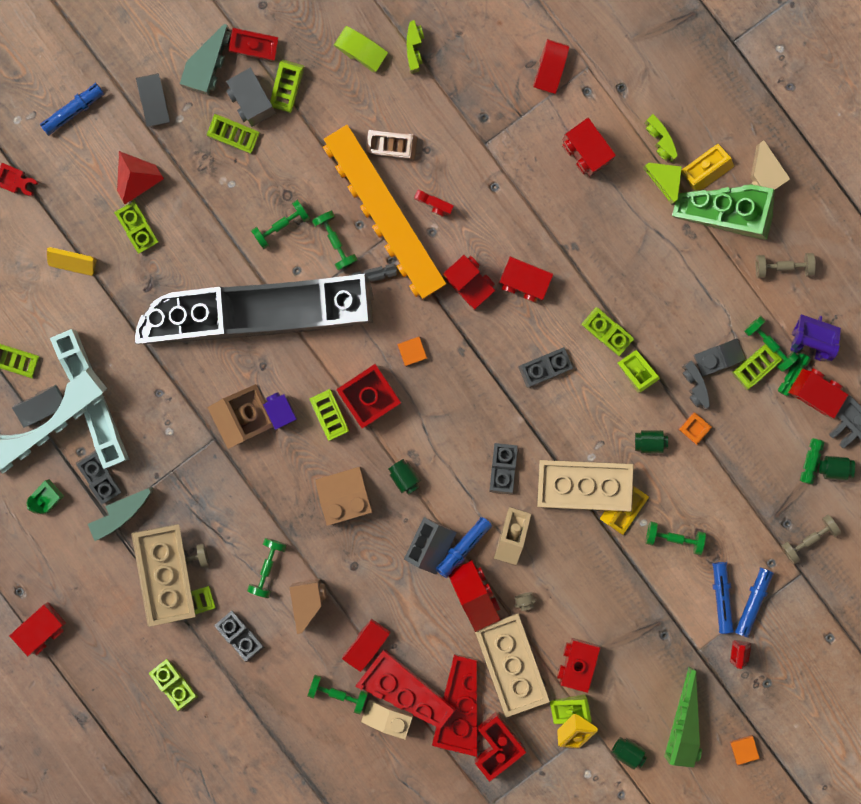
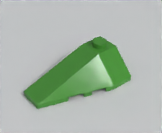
(736, 210)
(684, 736)

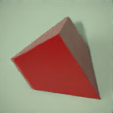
(135, 176)

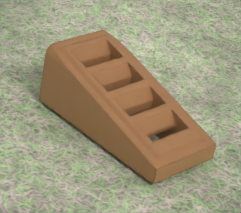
(410, 150)

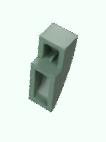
(119, 514)

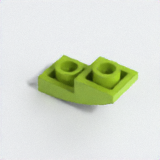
(414, 39)
(360, 48)
(665, 146)
(136, 226)
(607, 331)
(173, 685)

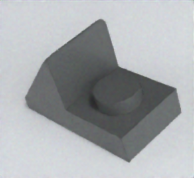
(719, 357)

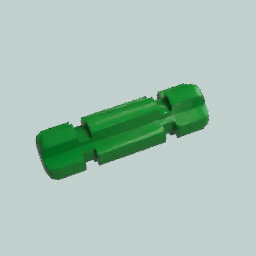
(793, 373)
(812, 461)

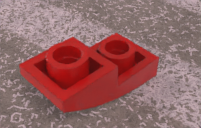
(551, 66)
(366, 645)

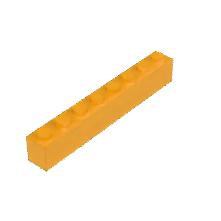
(384, 211)

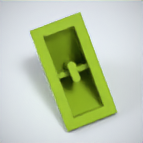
(666, 179)
(638, 371)
(564, 708)

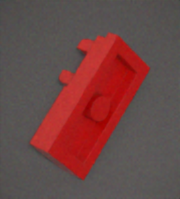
(253, 44)

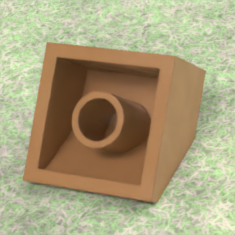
(240, 416)
(343, 496)
(306, 601)

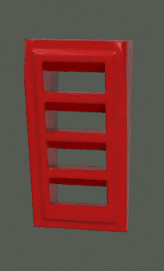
(740, 653)

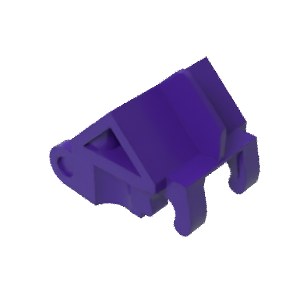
(816, 335)

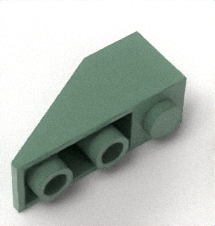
(203, 64)

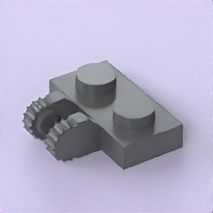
(851, 418)

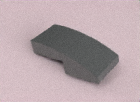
(152, 99)
(545, 367)
(699, 392)
(39, 406)
(503, 468)
(99, 479)
(239, 636)

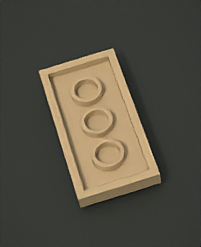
(585, 485)
(163, 575)
(512, 665)

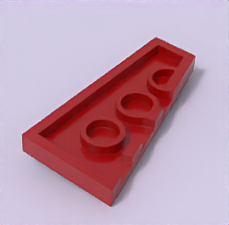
(399, 686)
(460, 730)

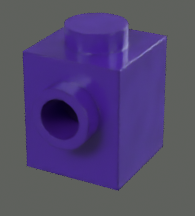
(279, 410)

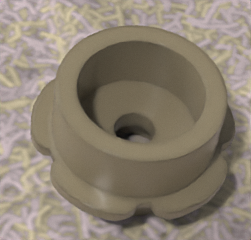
(525, 601)

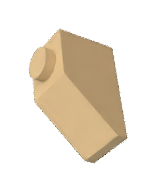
(766, 168)
(512, 536)
(387, 719)

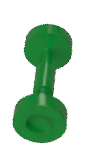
(280, 224)
(334, 239)
(772, 344)
(699, 541)
(266, 568)
(337, 694)

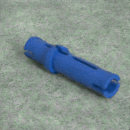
(71, 109)
(459, 552)
(720, 569)
(757, 594)

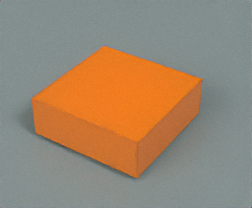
(412, 351)
(695, 428)
(744, 750)

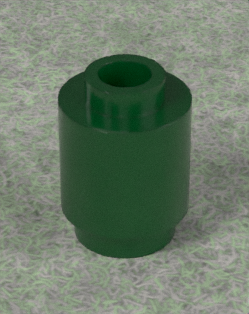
(651, 442)
(837, 468)
(404, 477)
(629, 753)

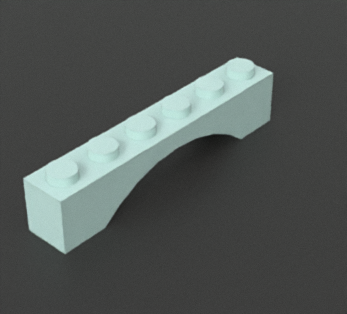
(78, 394)
(98, 417)

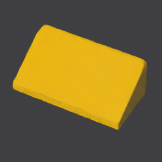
(707, 168)
(71, 261)
(622, 519)
(575, 732)

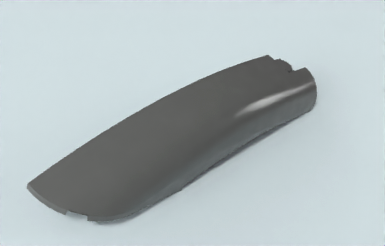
(257, 310)

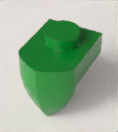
(44, 498)

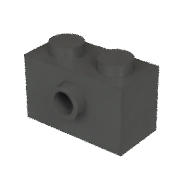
(250, 97)
(429, 545)

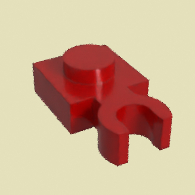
(12, 179)
(439, 206)

